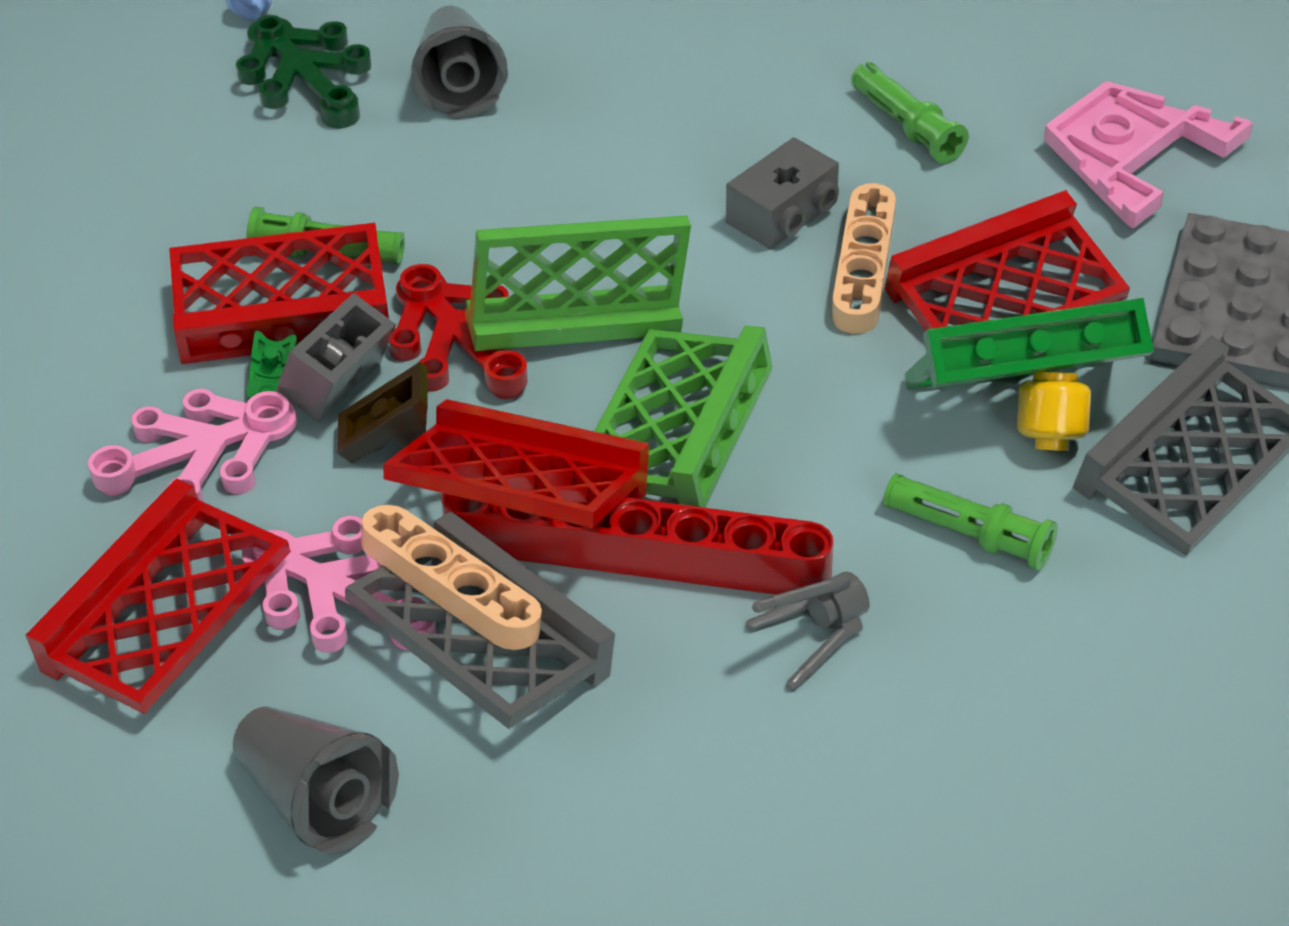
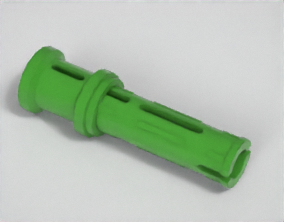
(920, 120)
(264, 224)
(997, 526)

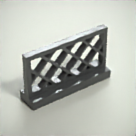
(1152, 425)
(565, 632)

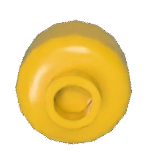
(1054, 409)

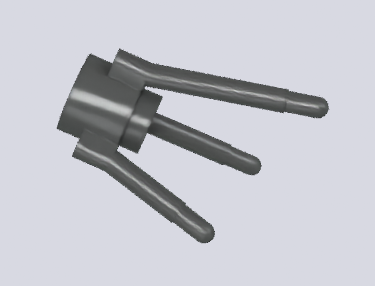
(830, 603)

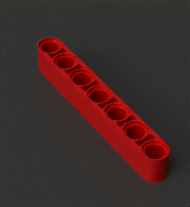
(665, 543)

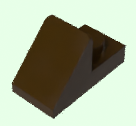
(388, 413)

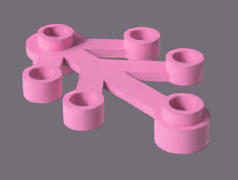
(260, 420)
(323, 583)

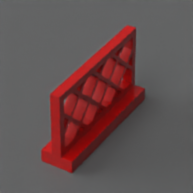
(993, 242)
(231, 327)
(523, 464)
(125, 577)

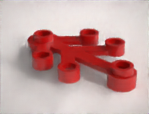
(425, 289)

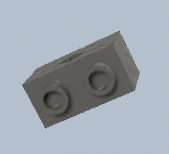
(782, 193)
(335, 357)

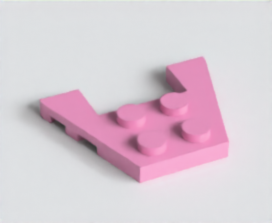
(1121, 130)

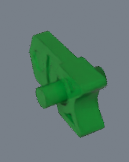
(267, 363)

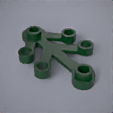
(277, 37)

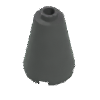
(458, 65)
(318, 775)

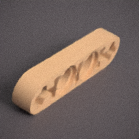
(863, 257)
(501, 614)

